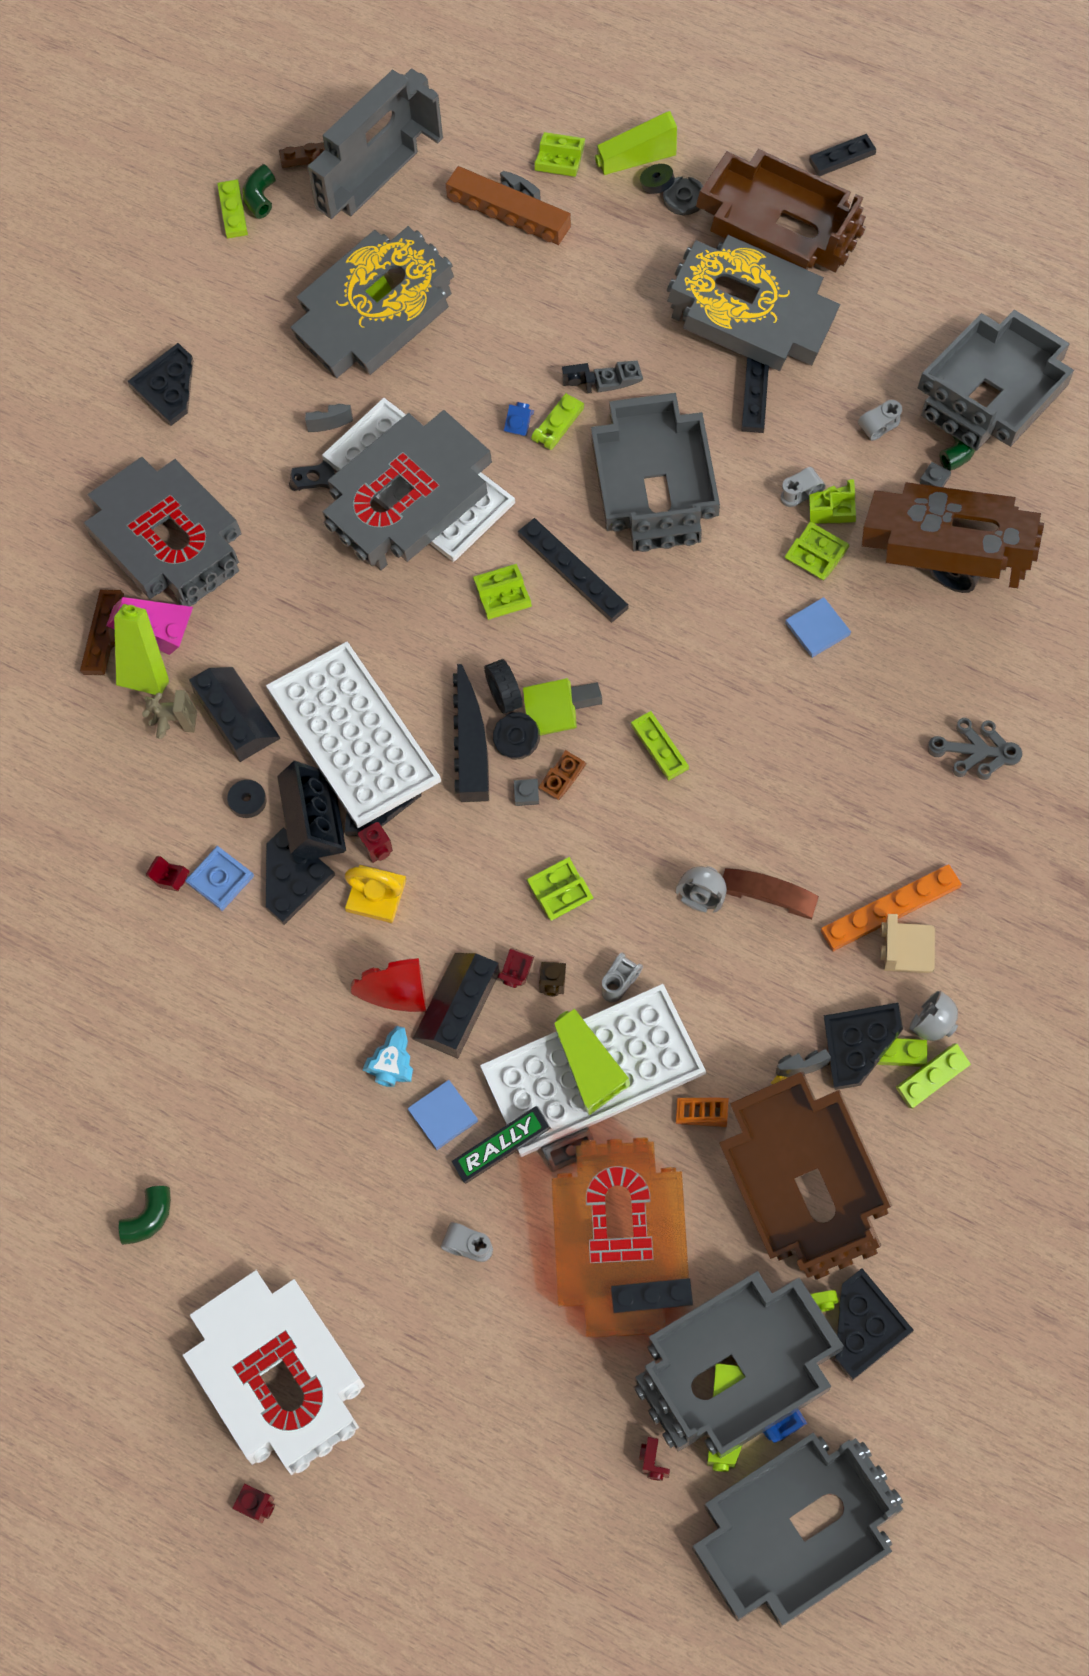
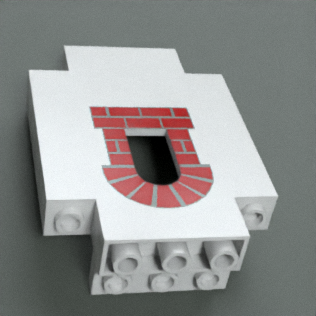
(249, 1334)

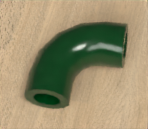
(254, 191)
(956, 455)
(150, 1220)

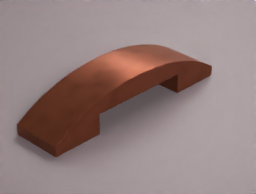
(770, 890)

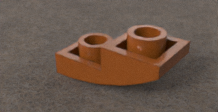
(562, 775)

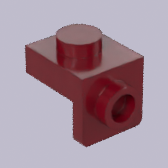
(376, 842)
(167, 875)
(516, 968)
(648, 1454)

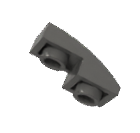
(520, 184)
(622, 376)
(337, 416)
(794, 1064)

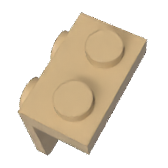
(907, 946)

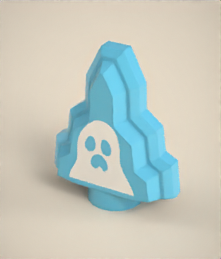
(391, 1060)

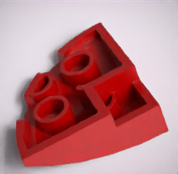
(395, 988)

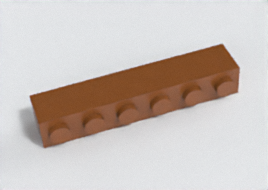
(508, 205)

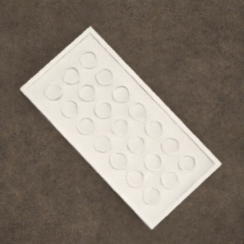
(464, 530)
(353, 734)
(638, 1033)

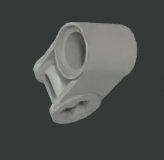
(881, 419)
(799, 487)
(623, 974)
(462, 1242)

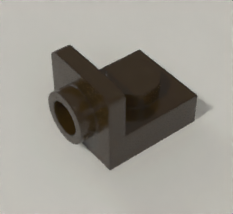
(552, 978)

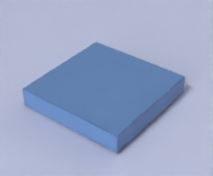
(817, 627)
(219, 878)
(442, 1114)

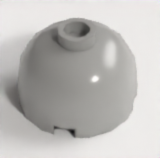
(702, 889)
(936, 1018)

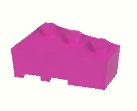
(166, 621)

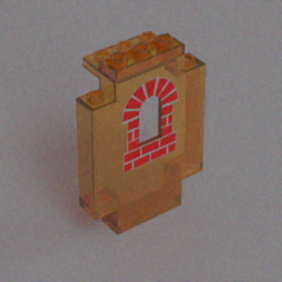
(592, 1263)

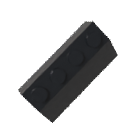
(234, 711)
(310, 812)
(457, 1003)

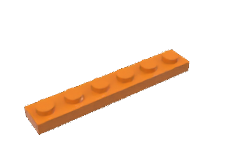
(898, 902)

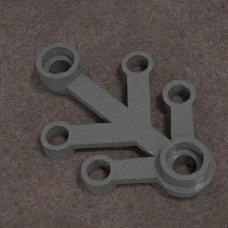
(978, 749)

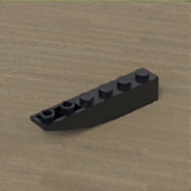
(470, 742)

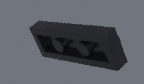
(842, 155)
(652, 1295)

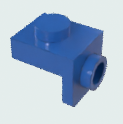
(518, 419)
(785, 1427)

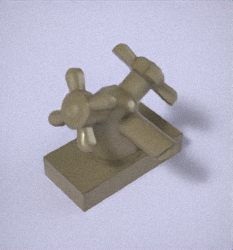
(179, 710)

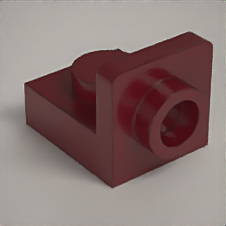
(254, 1503)

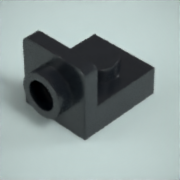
(578, 374)

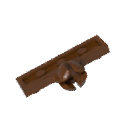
(300, 155)
(100, 637)

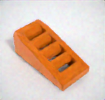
(711, 1102)

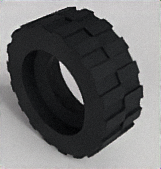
(503, 686)

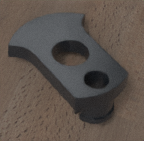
(301, 482)

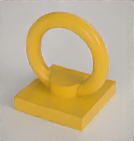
(374, 892)

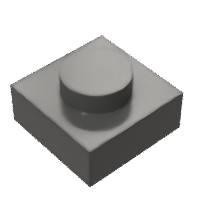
(935, 475)
(526, 792)

